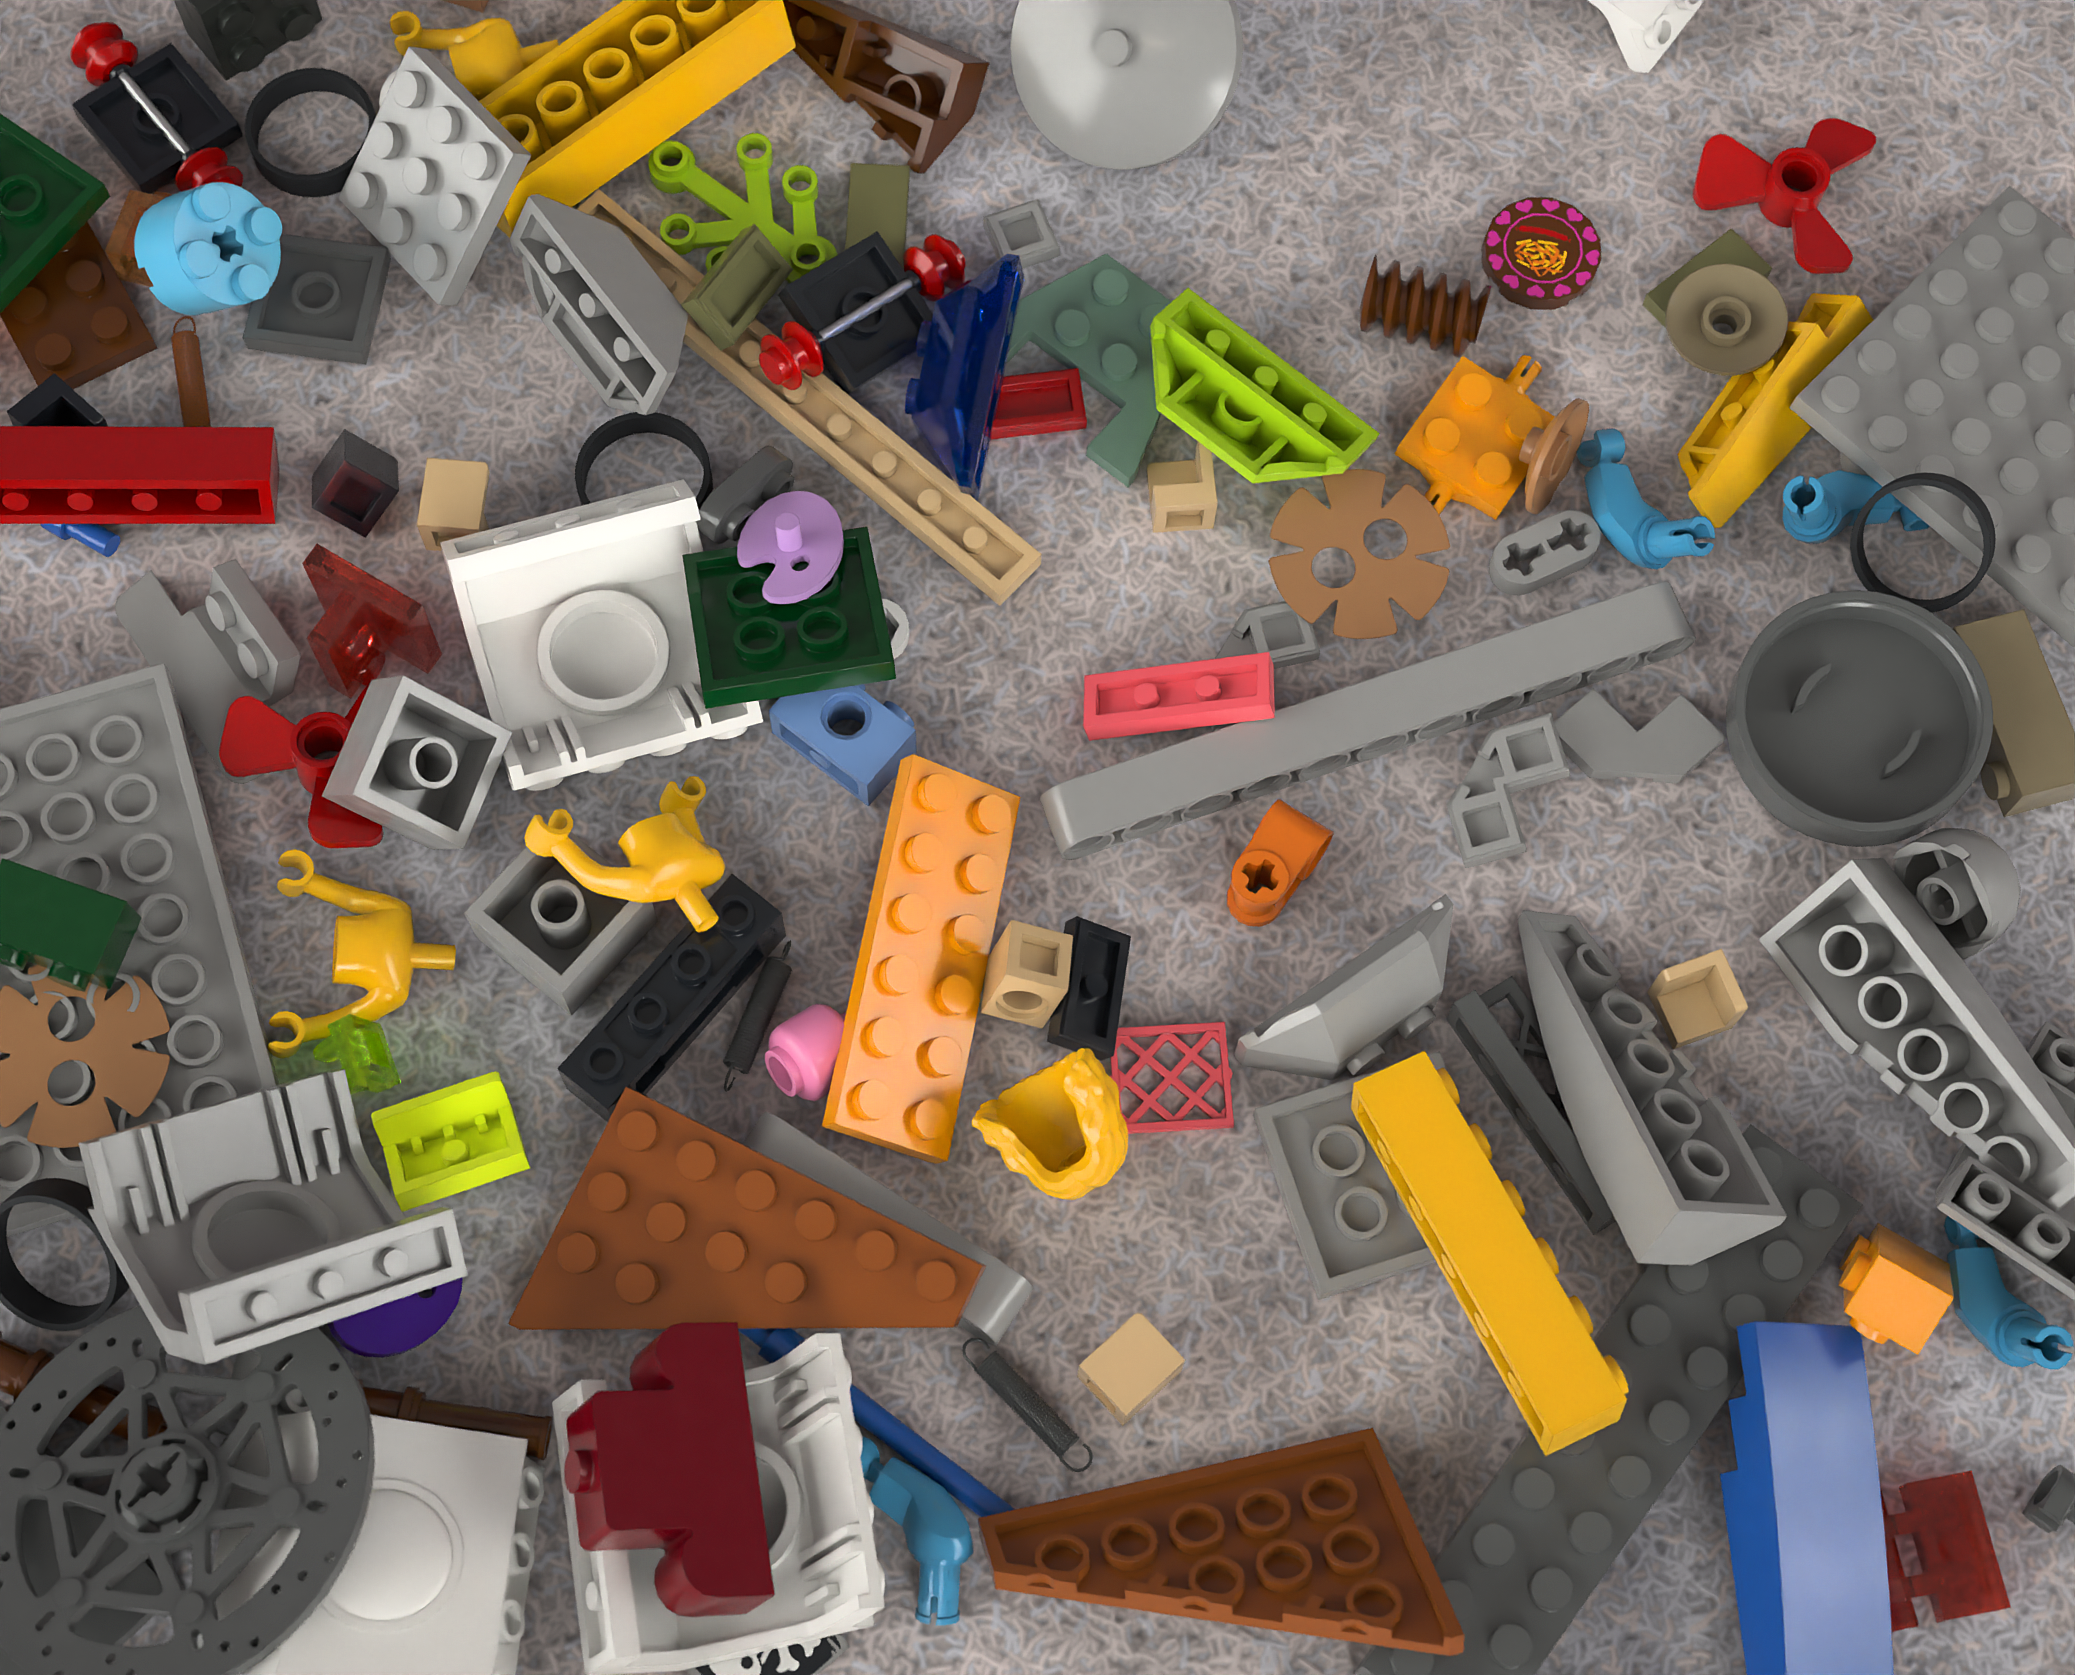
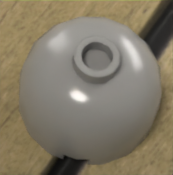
(1961, 885)

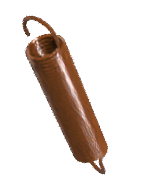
(190, 377)

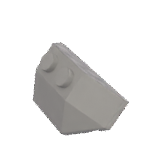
(601, 302)
(1359, 1005)

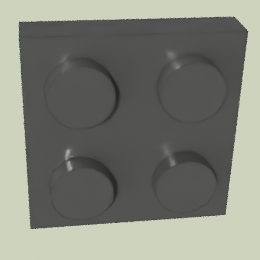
(321, 300)

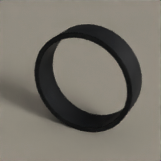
(284, 88)
(634, 424)
(1948, 484)
(19, 1294)

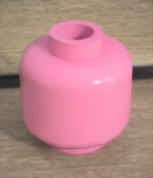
(805, 1052)

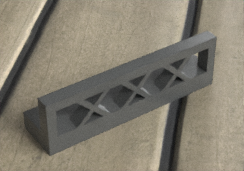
(1524, 1097)

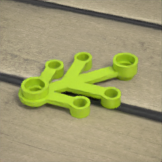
(738, 212)

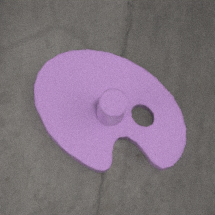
(791, 531)

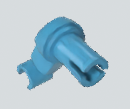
(1833, 502)
(1625, 519)
(1992, 1314)
(932, 1528)

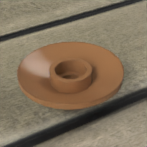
(1552, 453)

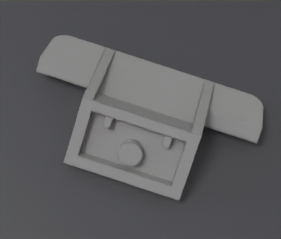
(213, 650)

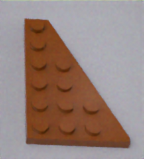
(712, 1231)
(1264, 1541)

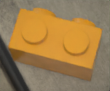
(1894, 1288)

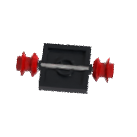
(153, 115)
(859, 312)

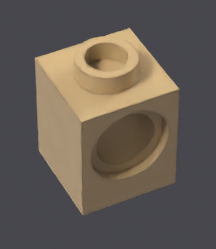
(1027, 974)

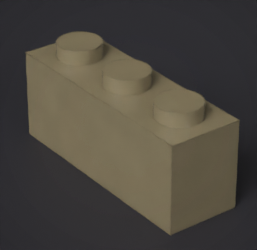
(2032, 735)

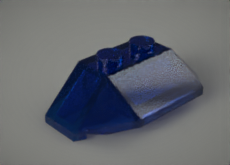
(964, 370)

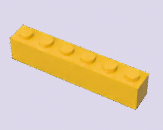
(1488, 1253)

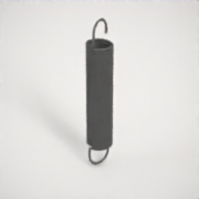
(757, 1015)
(1027, 1404)

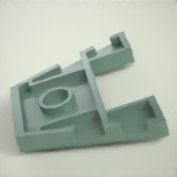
(1102, 326)

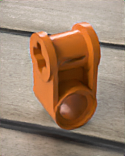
(1279, 856)

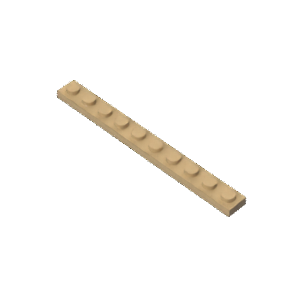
(849, 437)

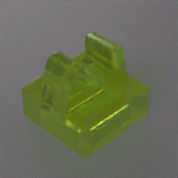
(362, 1054)

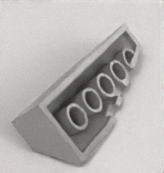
(1922, 1020)
(1653, 1142)

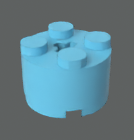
(209, 248)

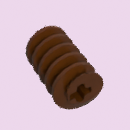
(1422, 307)

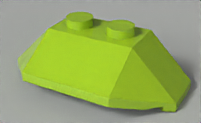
(1247, 399)

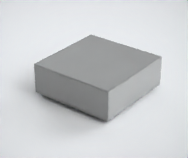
(1022, 232)

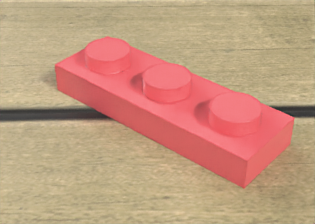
(1179, 696)

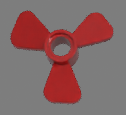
(1737, 176)
(265, 742)

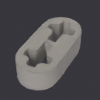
(1550, 563)

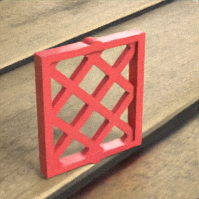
(1221, 1075)

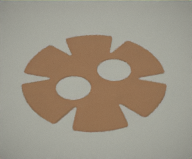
(1364, 602)
(121, 1072)

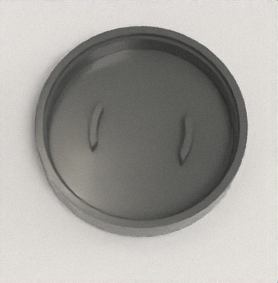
(1859, 718)

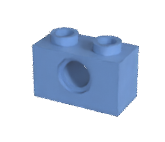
(859, 761)

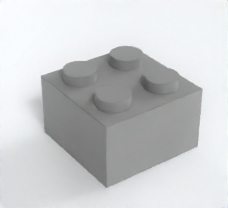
(417, 763)
(556, 927)

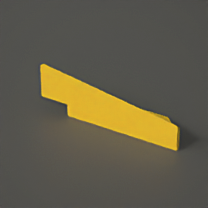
(1751, 419)

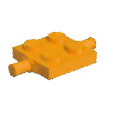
(1473, 436)

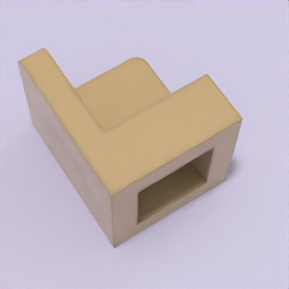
(1183, 493)
(452, 500)
(1697, 999)
(1130, 1368)

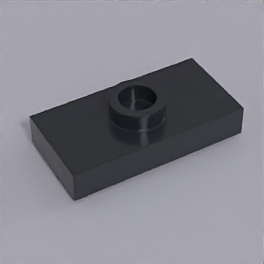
(1096, 984)

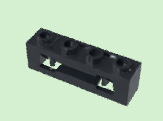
(673, 999)

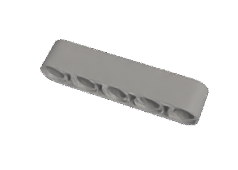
(1000, 1288)

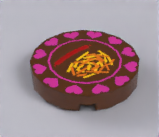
(1541, 253)

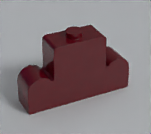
(677, 1472)

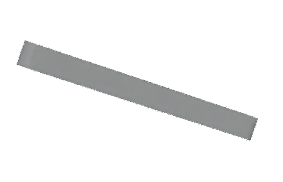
(1365, 720)

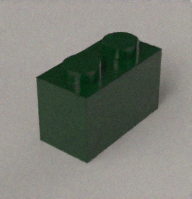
(62, 927)

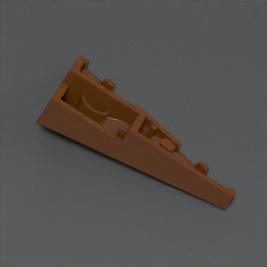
(901, 78)

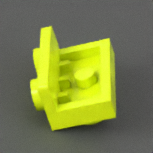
(450, 1140)

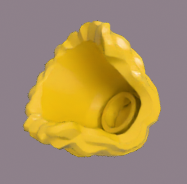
(1059, 1126)

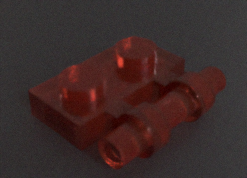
(1952, 1549)

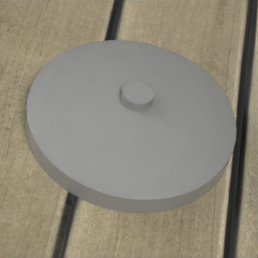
(1126, 76)

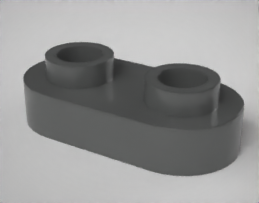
(743, 493)

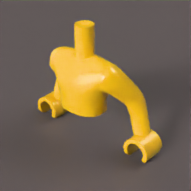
(480, 54)
(663, 853)
(368, 952)

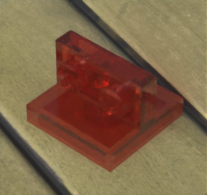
(363, 623)

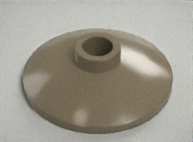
(1731, 297)

